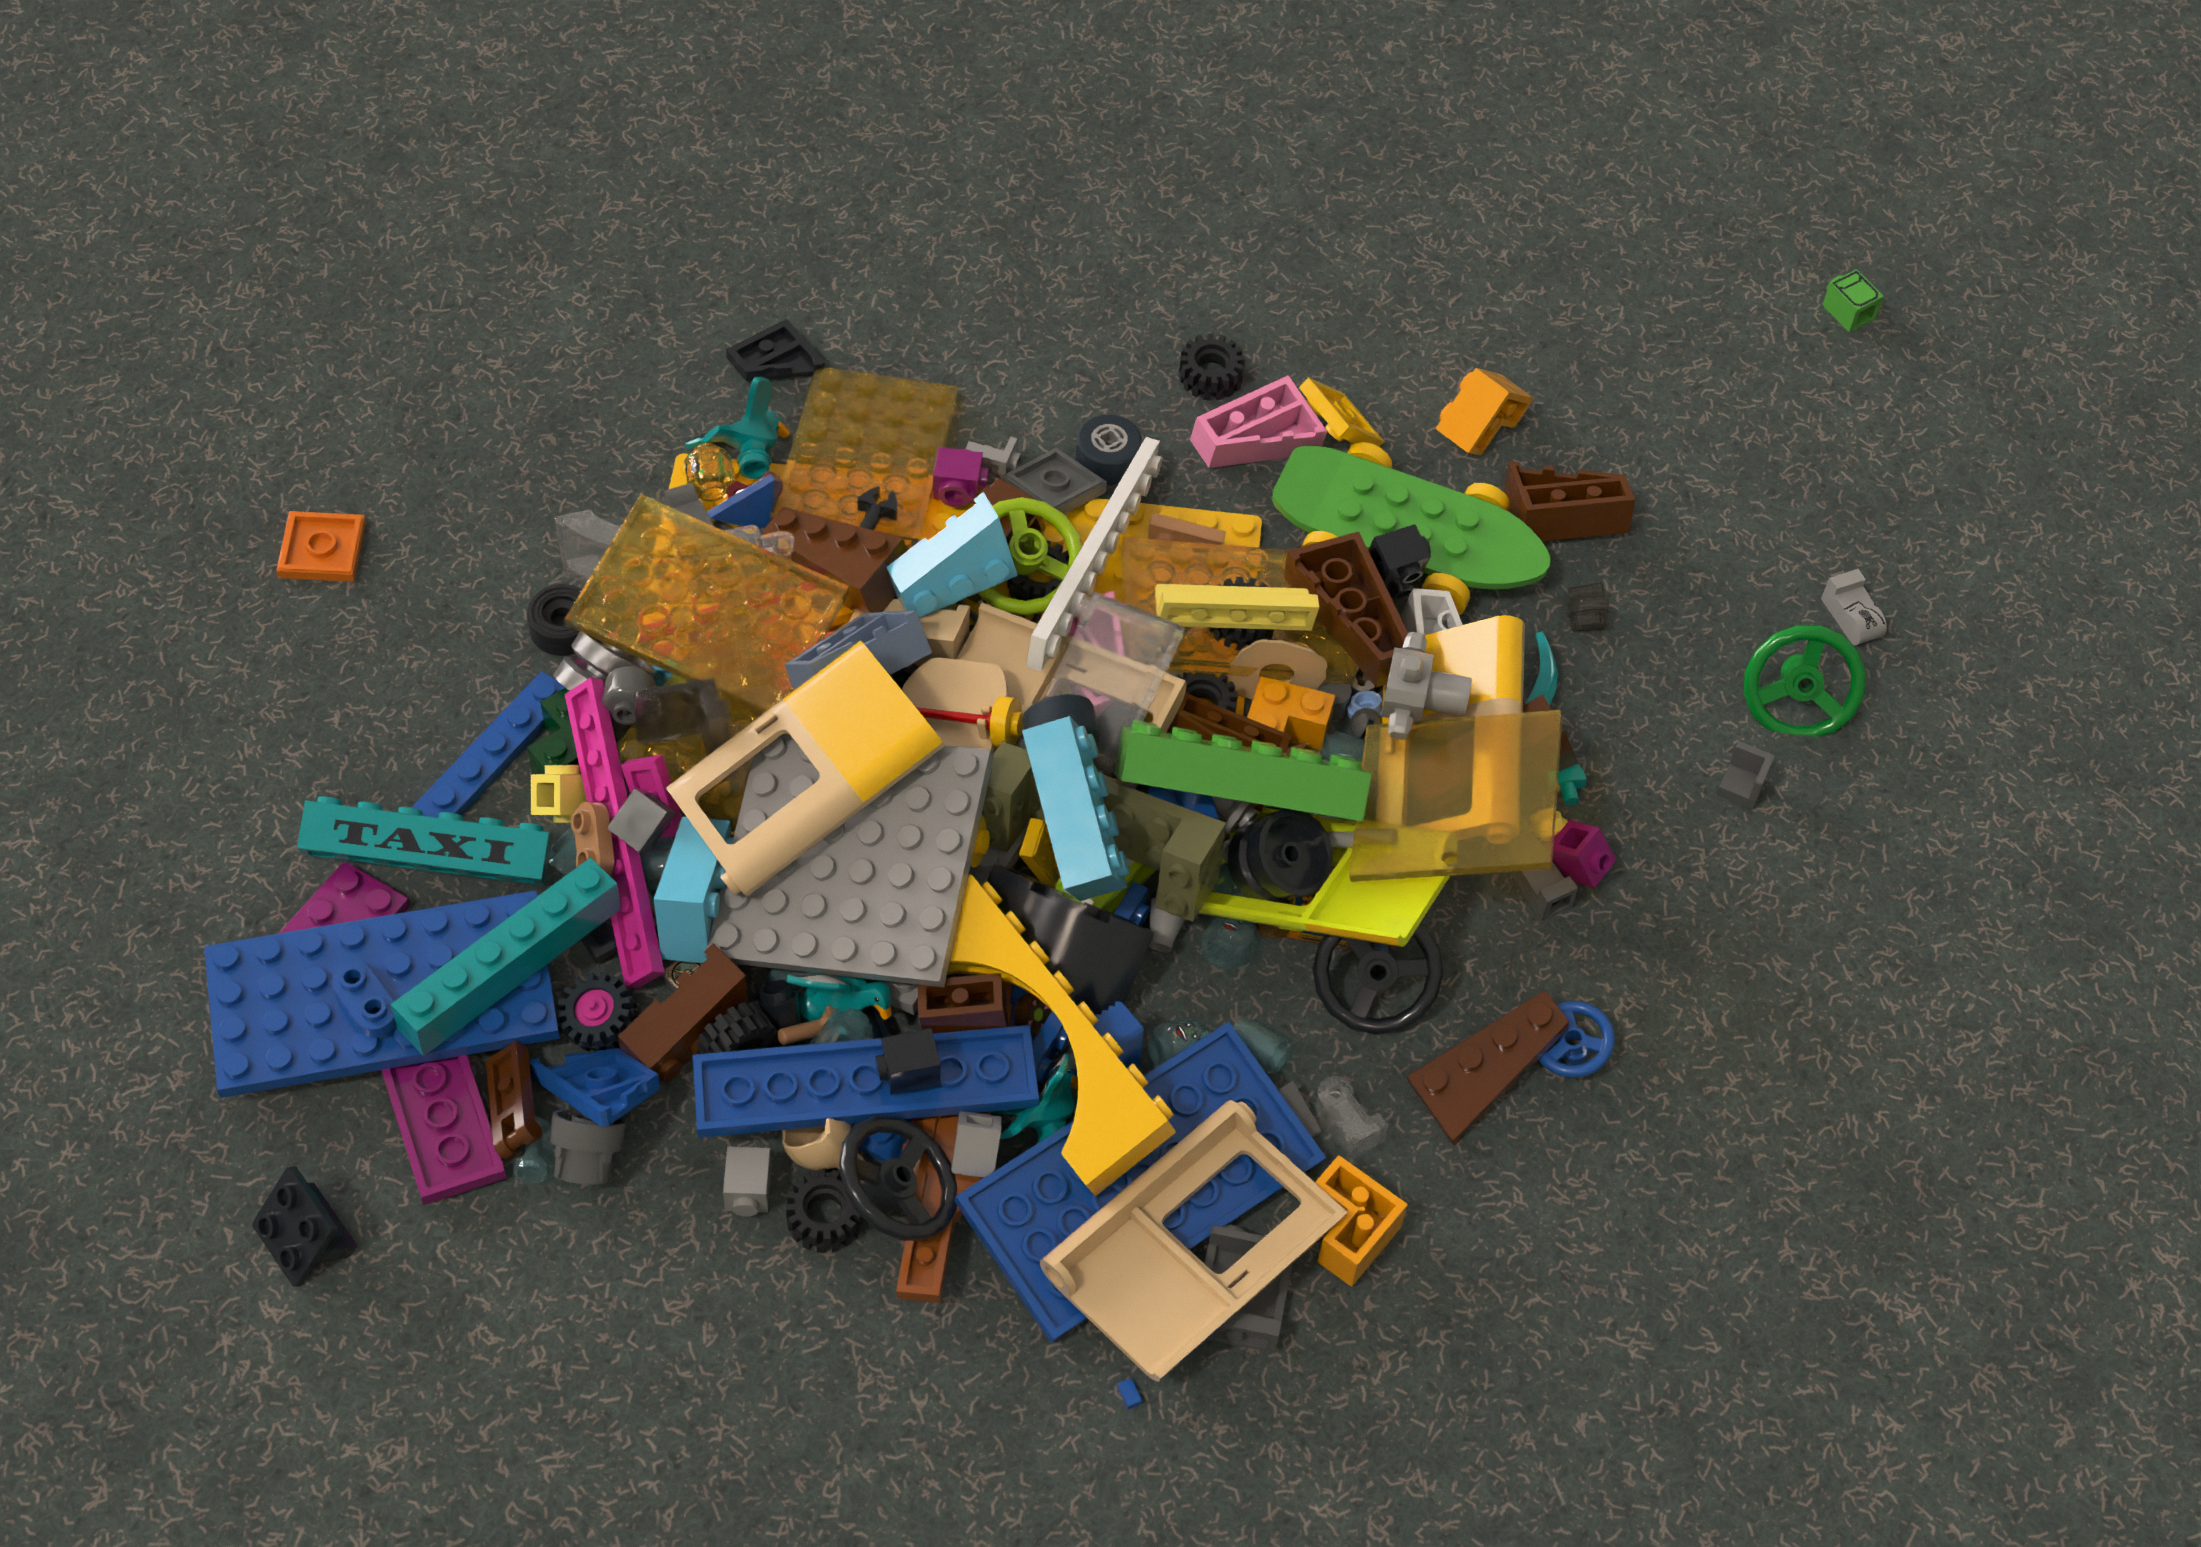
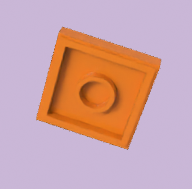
(321, 546)

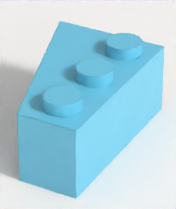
(955, 562)
(689, 894)

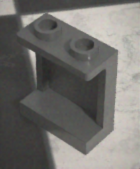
(1260, 1319)

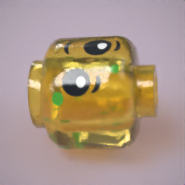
(709, 471)

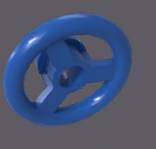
(1580, 1053)

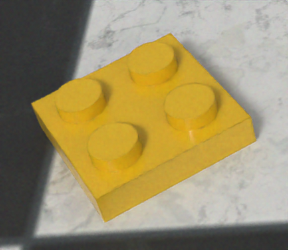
(1340, 414)

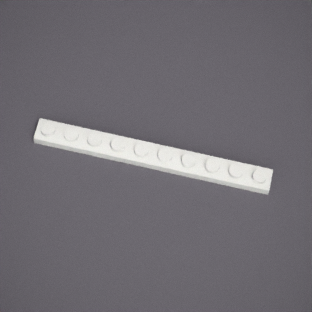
(1094, 554)

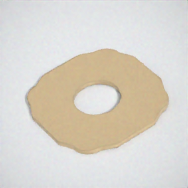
(1307, 664)

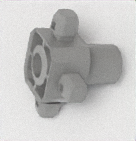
(1416, 687)

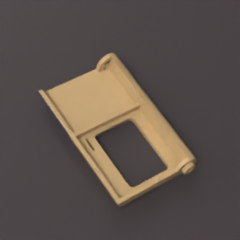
(1150, 1287)

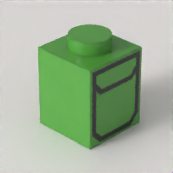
(1852, 300)

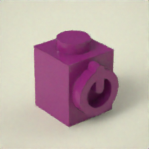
(958, 476)
(1582, 853)

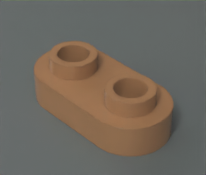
(592, 835)

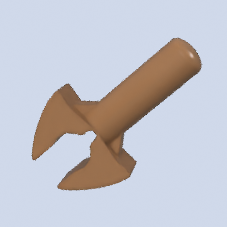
(804, 1030)

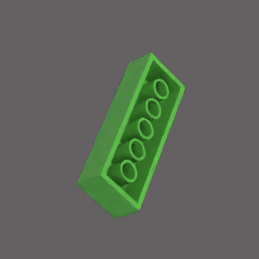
(1242, 773)

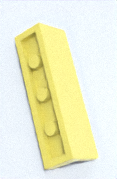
(1237, 606)

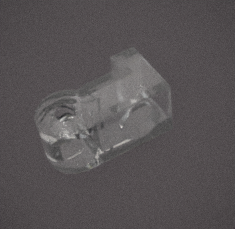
(1346, 1118)

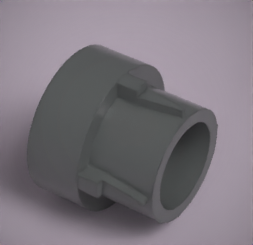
(583, 1147)

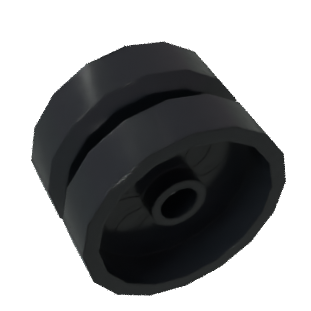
(1280, 856)

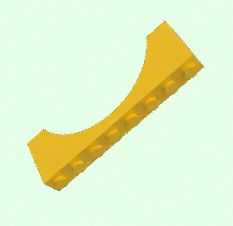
(1113, 1114)

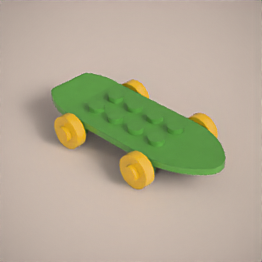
(1468, 532)

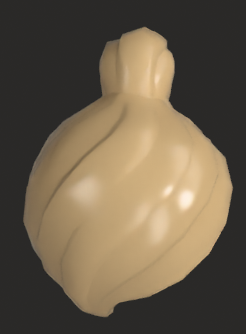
(817, 1146)

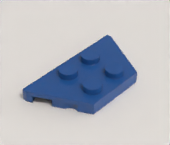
(598, 1083)

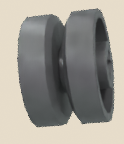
(596, 662)

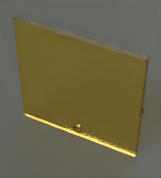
(1459, 797)

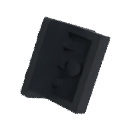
(301, 1227)

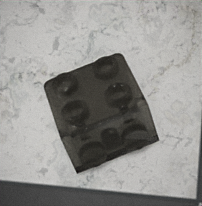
(682, 712)

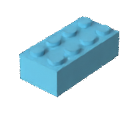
(1075, 808)

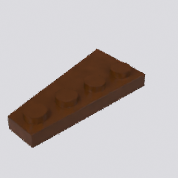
(1477, 1071)

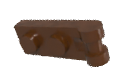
(511, 1100)

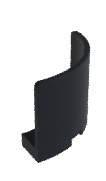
(1085, 943)

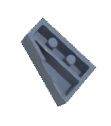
(891, 637)

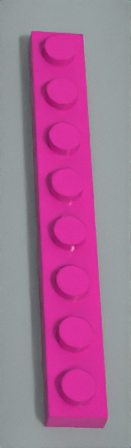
(605, 784)

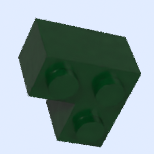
(558, 746)

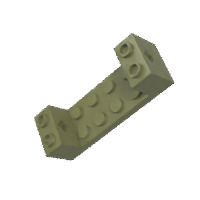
(1151, 830)

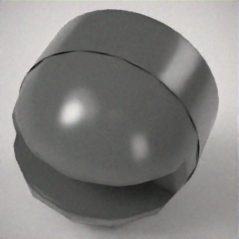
(1360, 719)

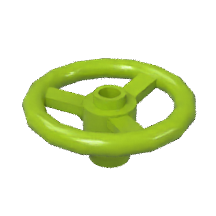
(1036, 546)

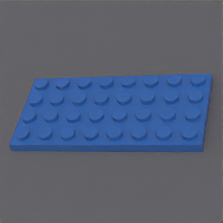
(284, 1026)
(1041, 1199)

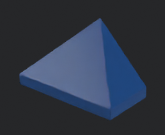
(750, 505)

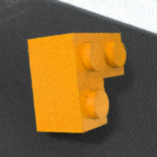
(1481, 408)
(1293, 710)
(1370, 1223)

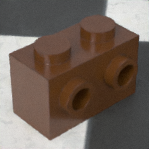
(964, 1004)

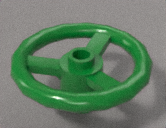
(1804, 680)

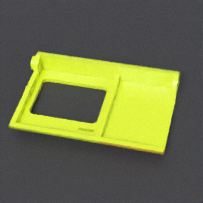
(1355, 910)

